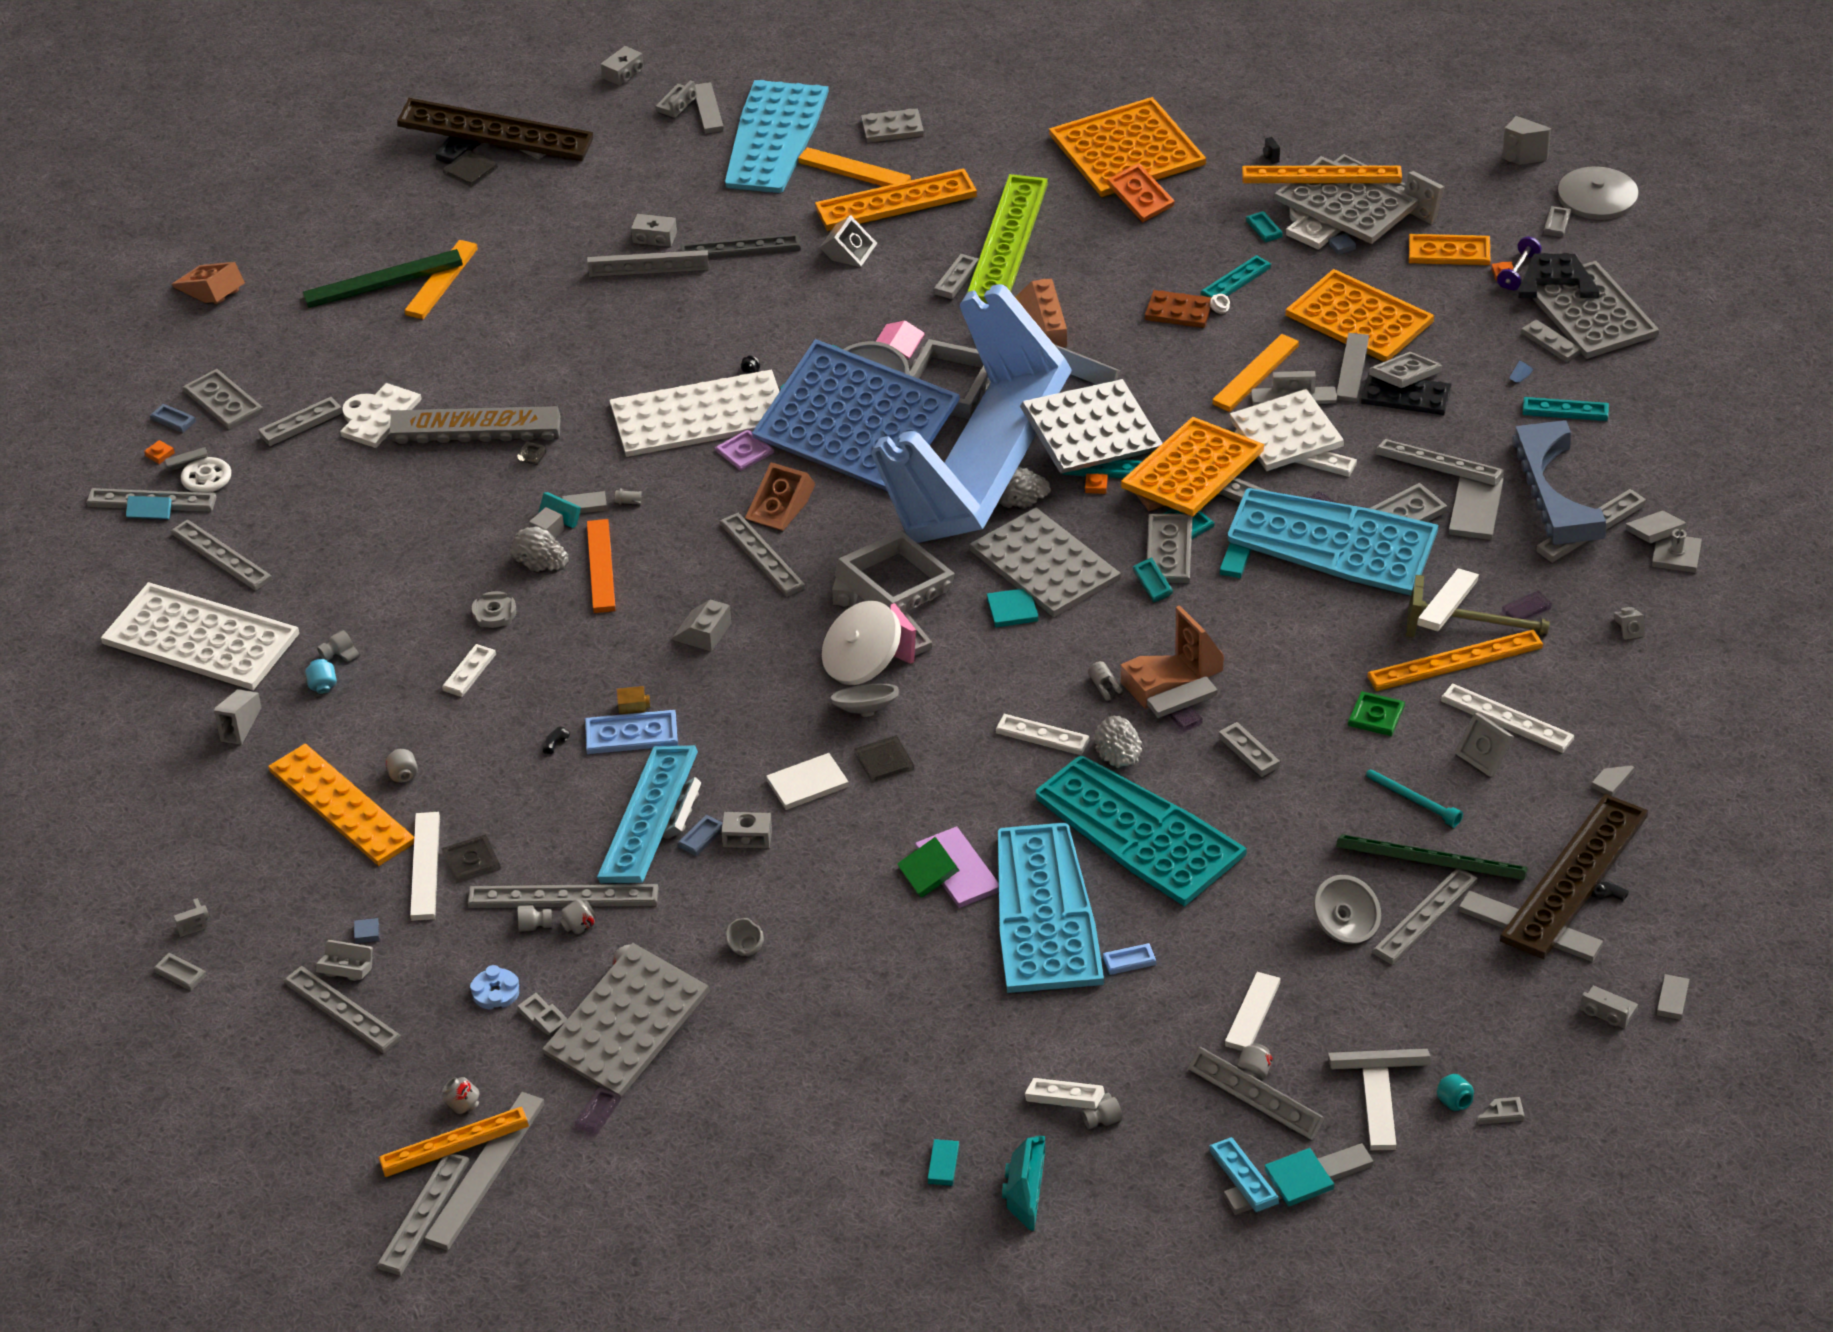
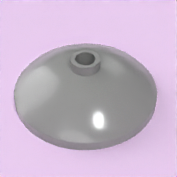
(865, 698)
(1354, 902)

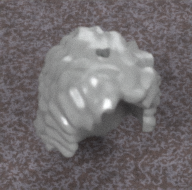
(1024, 489)
(538, 550)
(1117, 742)

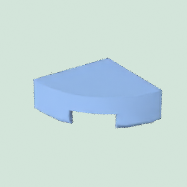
(1520, 372)

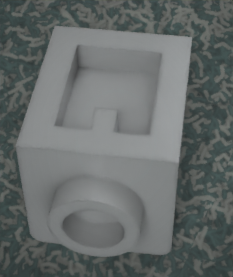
(192, 920)

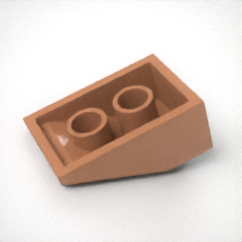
(211, 282)
(780, 496)
(1196, 646)
(1154, 675)

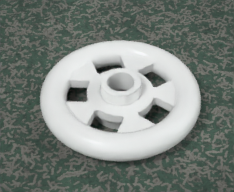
(205, 474)

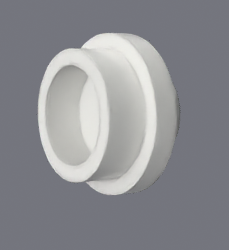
(1219, 303)

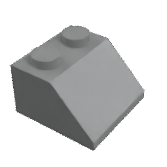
(1526, 141)
(848, 243)
(705, 625)

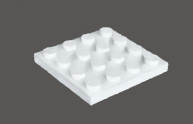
(1289, 429)

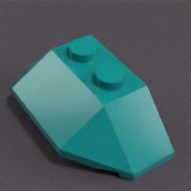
(1024, 1180)

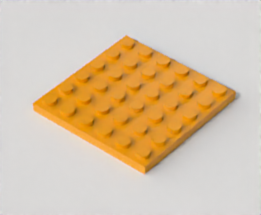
(1123, 137)

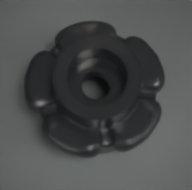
(750, 363)

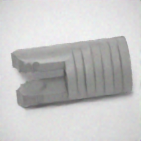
(1103, 679)

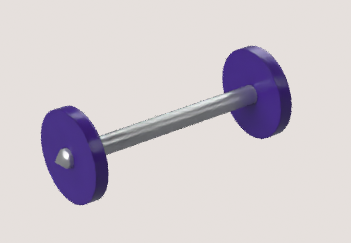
(1510, 278)

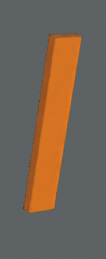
(601, 566)

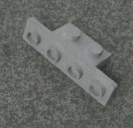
(1291, 382)

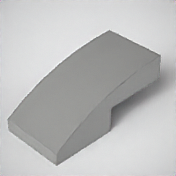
(542, 1015)

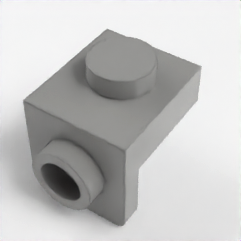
(1631, 623)

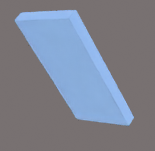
(631, 731)

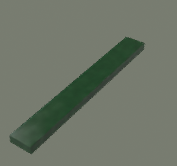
(382, 278)
(1432, 857)

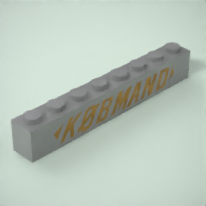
(475, 424)

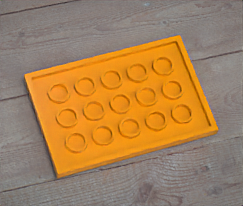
(1347, 306)
(1192, 466)

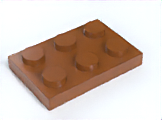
(1178, 309)

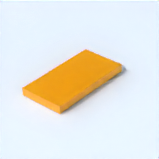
(1449, 249)

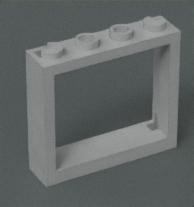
(958, 354)
(850, 572)

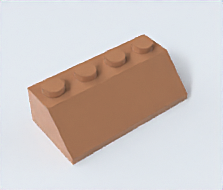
(1043, 306)

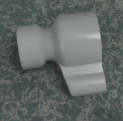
(340, 645)
(530, 919)
(1107, 1113)

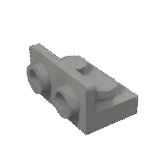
(1608, 1006)

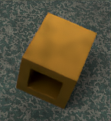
(632, 700)

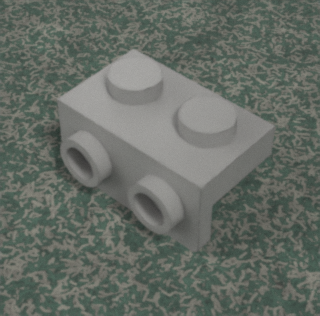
(677, 99)
(345, 960)

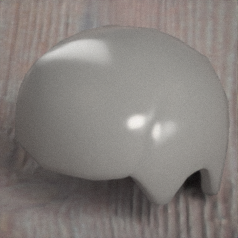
(744, 934)

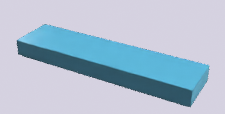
(1244, 1174)

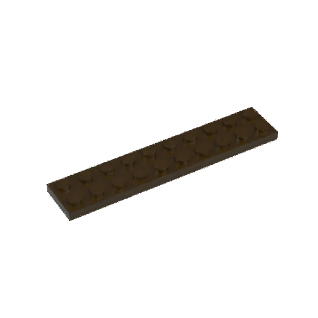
(495, 129)
(1573, 876)

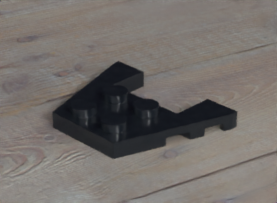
(1557, 270)

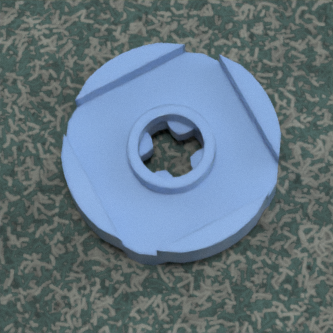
(495, 976)

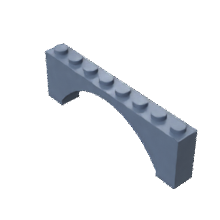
(1563, 518)

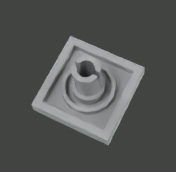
(1429, 196)

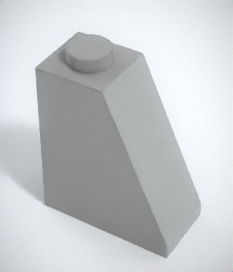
(237, 715)

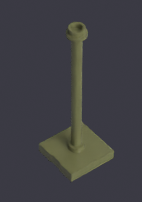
(1417, 607)

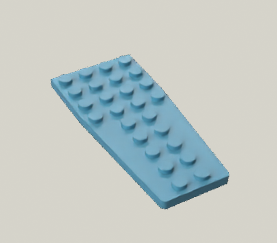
(773, 134)
(1335, 538)
(1045, 911)

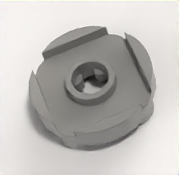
(483, 608)

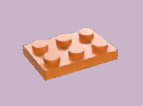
(1140, 192)

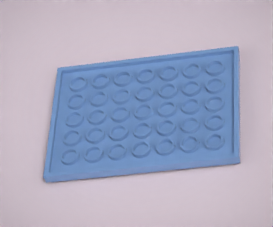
(843, 404)

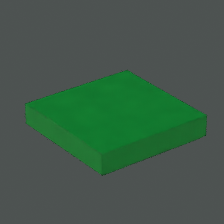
(1376, 713)
(928, 867)

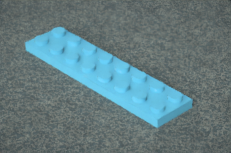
(647, 814)

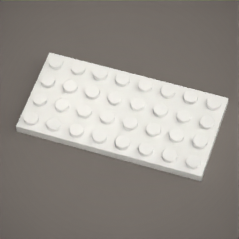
(693, 412)
(200, 636)

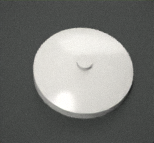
(861, 642)

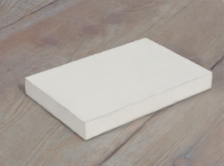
(807, 781)

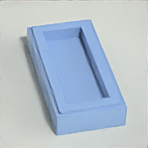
(1129, 959)

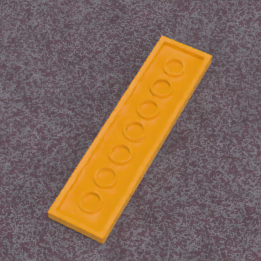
(897, 198)
(342, 804)

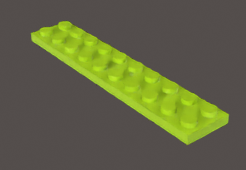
(1009, 233)

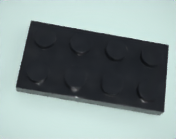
(1420, 396)

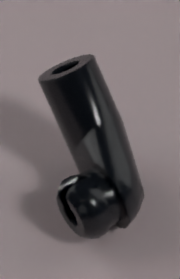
(551, 740)
(1609, 889)

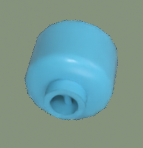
(320, 676)

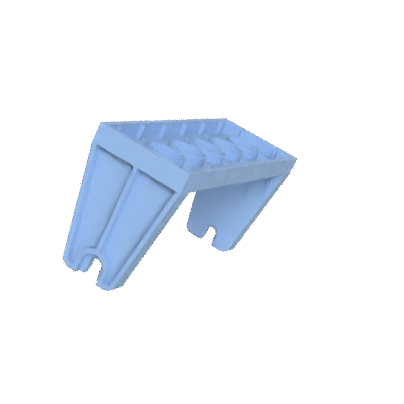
(961, 493)

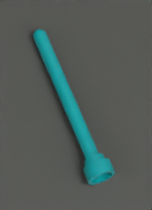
(1451, 816)

